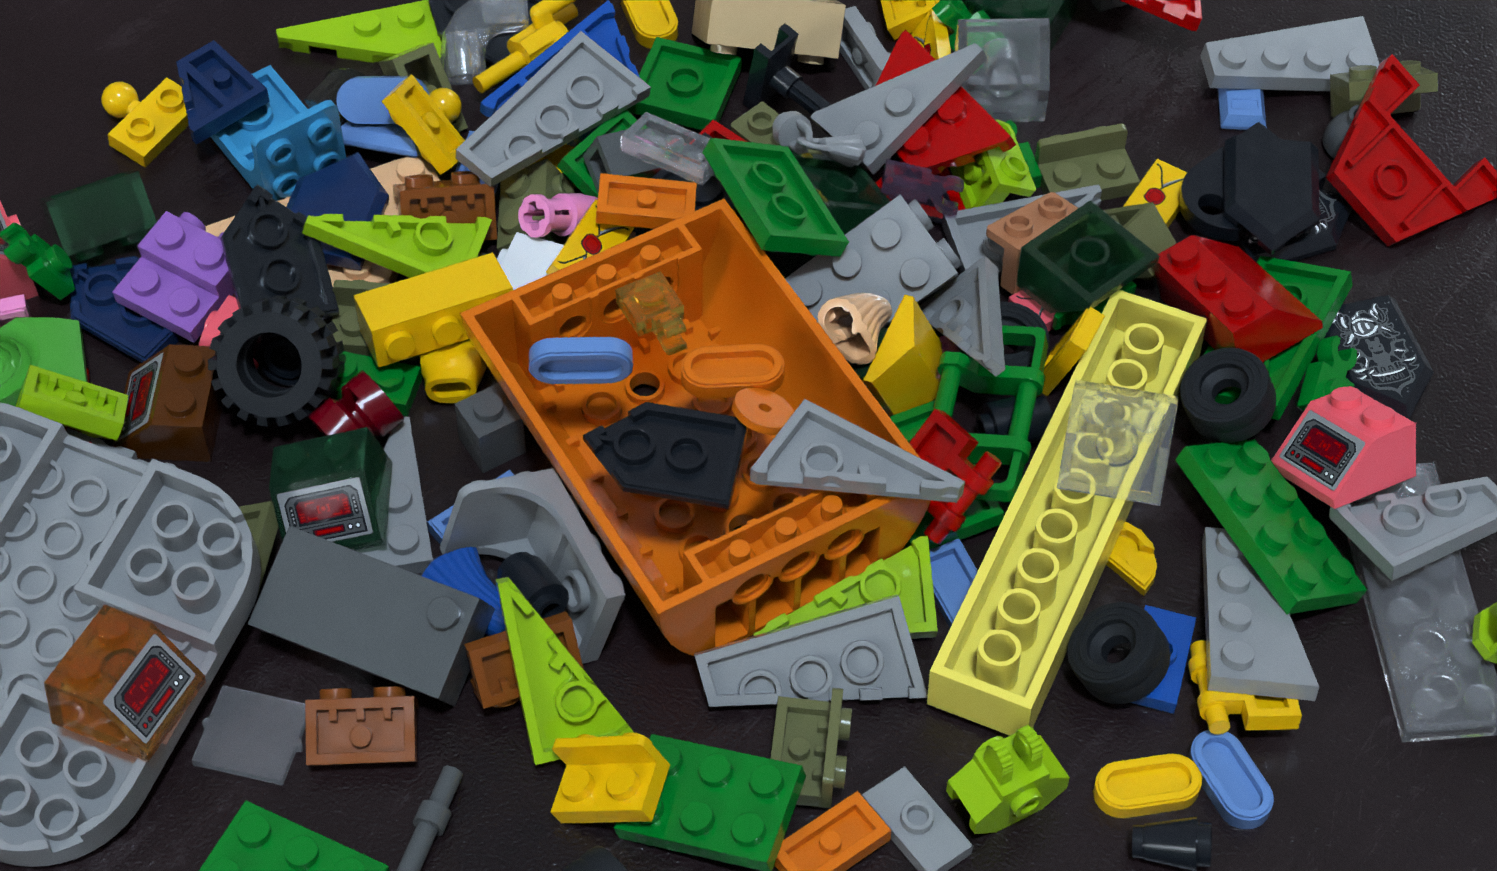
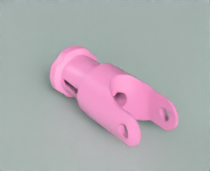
(560, 212)

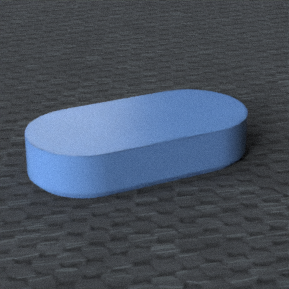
(361, 98)
(580, 360)
(1232, 780)

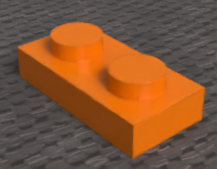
(643, 200)
(835, 838)

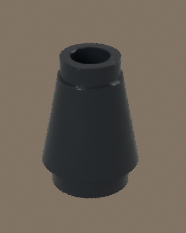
(1175, 843)

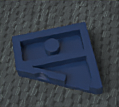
(217, 90)

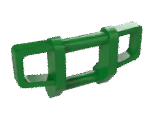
(1015, 380)

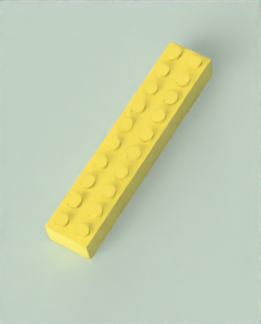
(1052, 539)

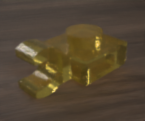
(655, 307)

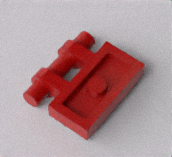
(947, 447)

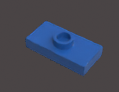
(1178, 631)

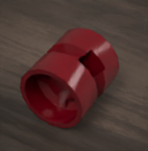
(359, 407)

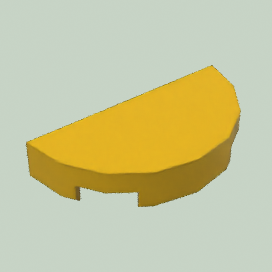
(1134, 558)

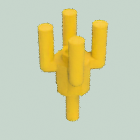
(546, 28)

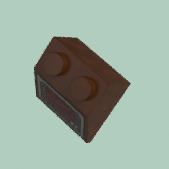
(172, 406)

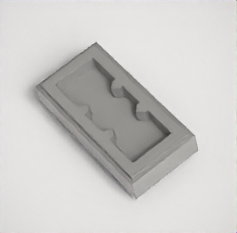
(918, 823)

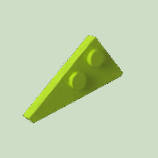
(368, 34)
(402, 241)
(902, 574)
(551, 684)

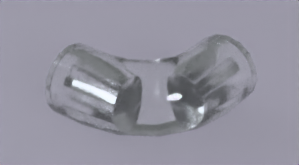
(470, 32)

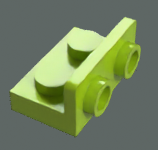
(995, 175)
(73, 403)

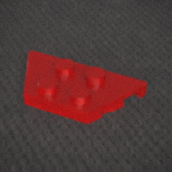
(955, 130)

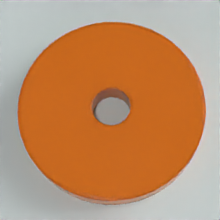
(761, 410)

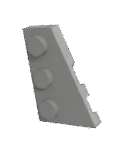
(1420, 528)

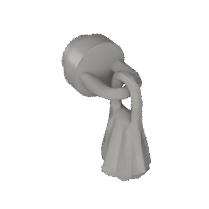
(796, 132)

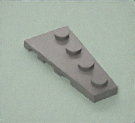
(1289, 57)
(557, 105)
(1248, 634)
(853, 649)

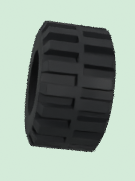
(238, 372)

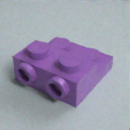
(178, 276)

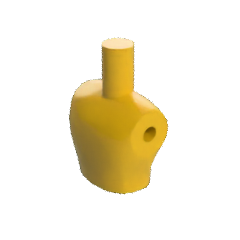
(452, 372)

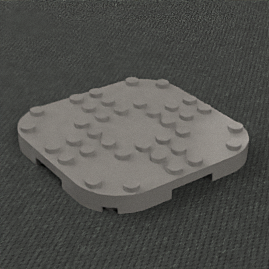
(82, 535)

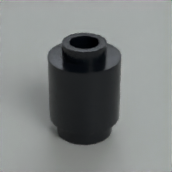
(997, 417)
(535, 583)

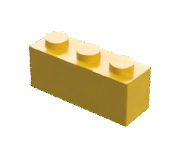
(426, 309)

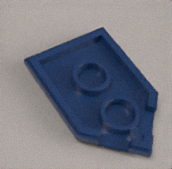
(344, 189)
(105, 318)

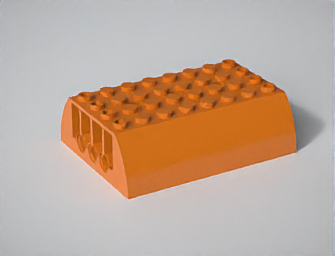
(682, 556)

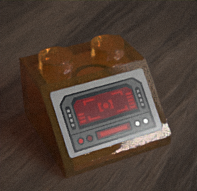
(122, 684)

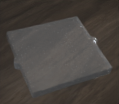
(251, 735)

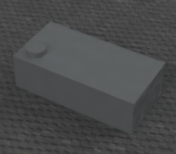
(371, 615)

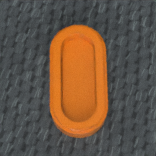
(727, 369)

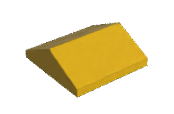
(906, 361)

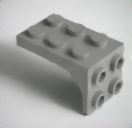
(884, 257)
(541, 518)

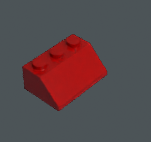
(1235, 295)

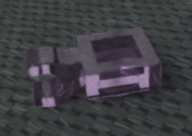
(920, 184)

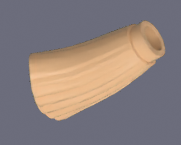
(855, 324)

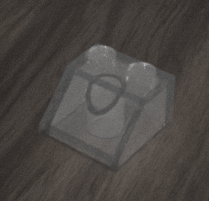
(1017, 72)
(1117, 442)

